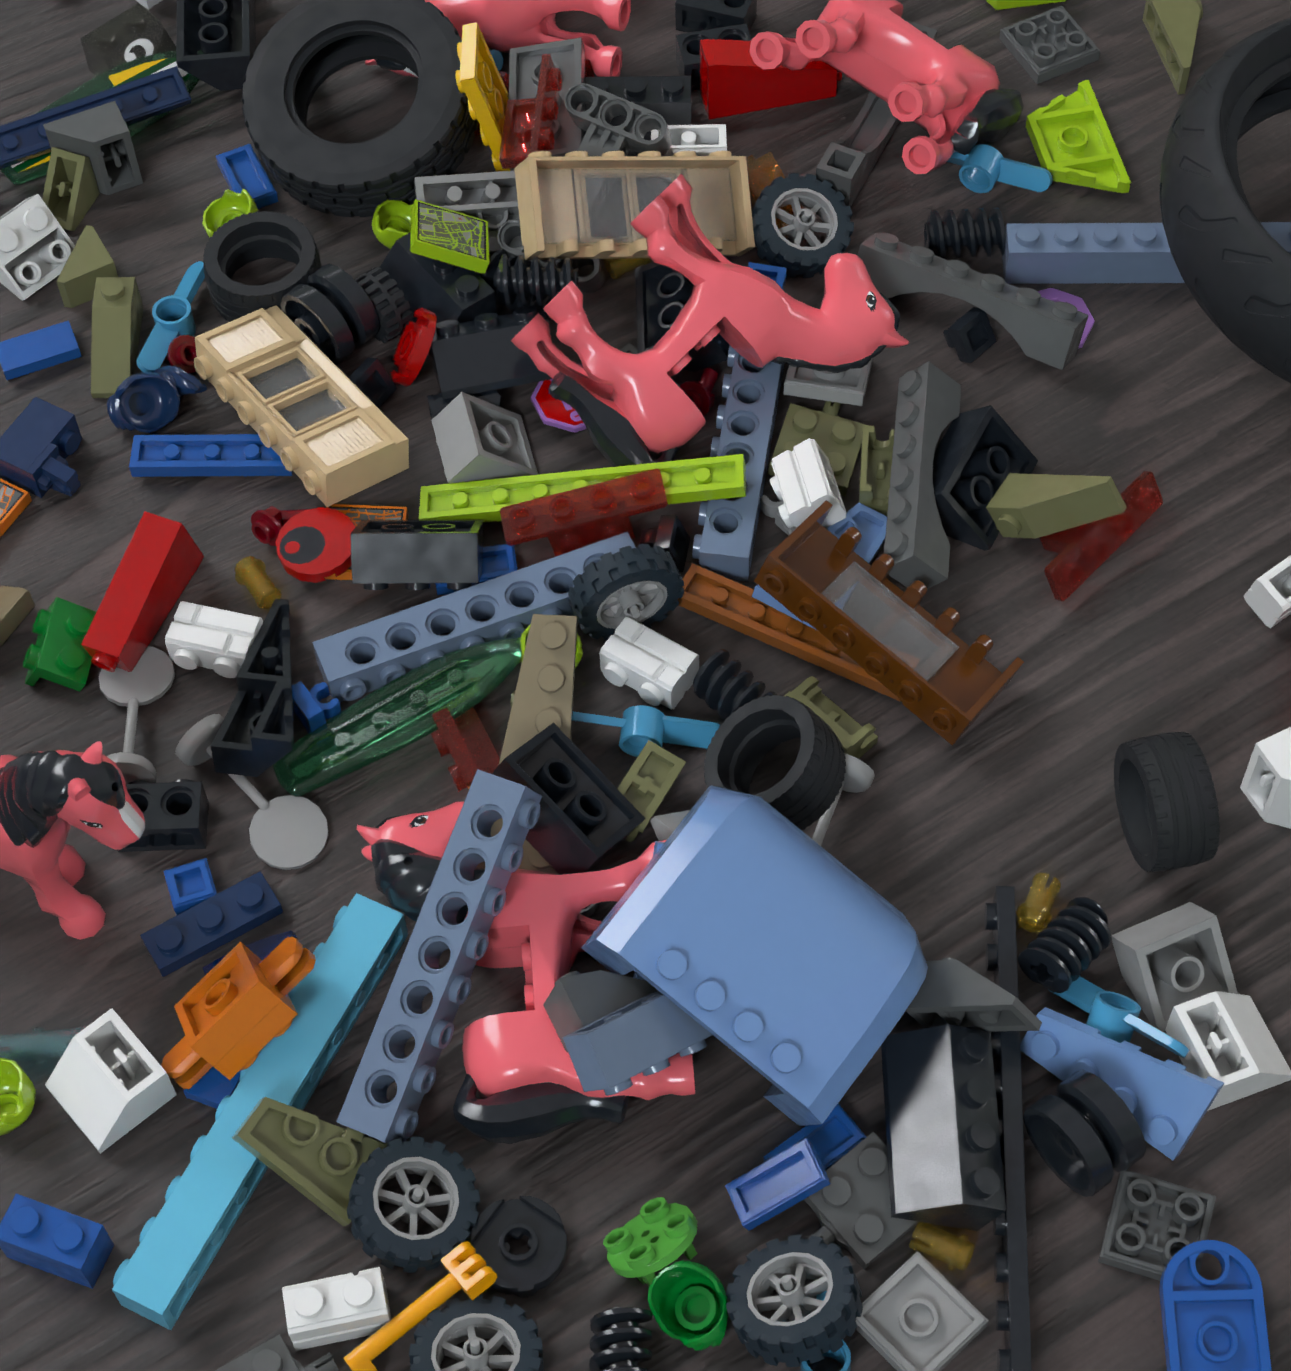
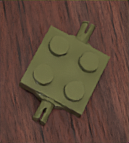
(835, 435)

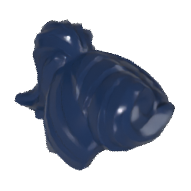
(151, 399)

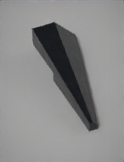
(261, 715)

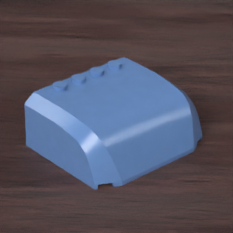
(767, 948)

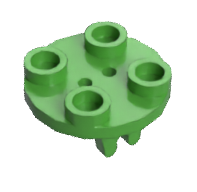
(651, 1240)

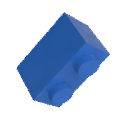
(54, 1241)

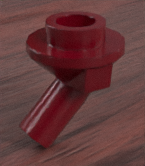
(182, 353)
(701, 391)
(268, 522)

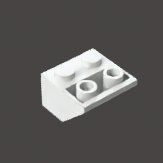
(31, 247)
(1269, 778)
(1228, 1044)
(108, 1081)

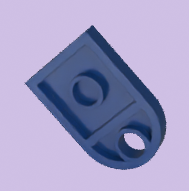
(1217, 1320)

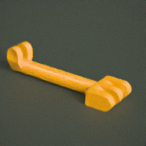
(465, 1271)

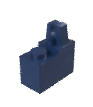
(37, 447)

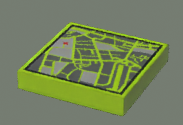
(449, 236)

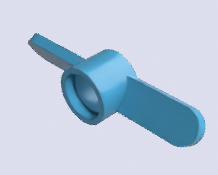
(987, 165)
(168, 309)
(648, 723)
(1116, 1015)

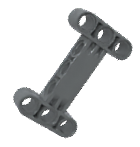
(599, 138)

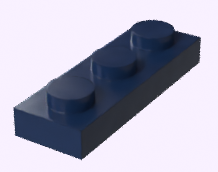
(211, 924)

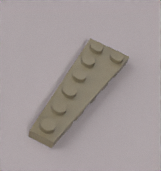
(541, 698)

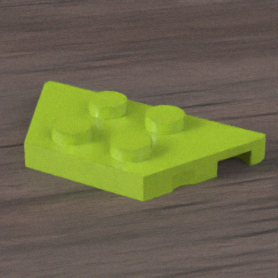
(1077, 143)

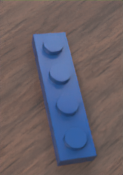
(203, 456)

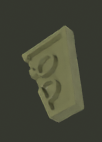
(307, 1153)

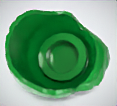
(689, 1304)

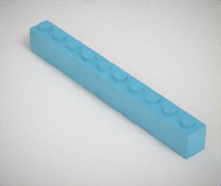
(222, 1173)

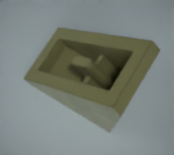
(69, 187)
(84, 264)

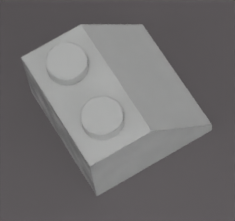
(481, 441)
(1173, 960)

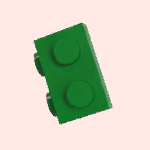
(58, 646)

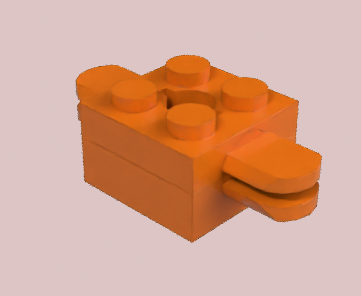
(236, 1011)

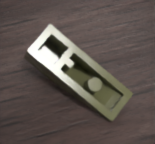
(1173, 32)
(115, 333)
(1052, 503)

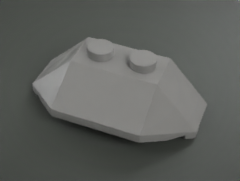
(480, 195)

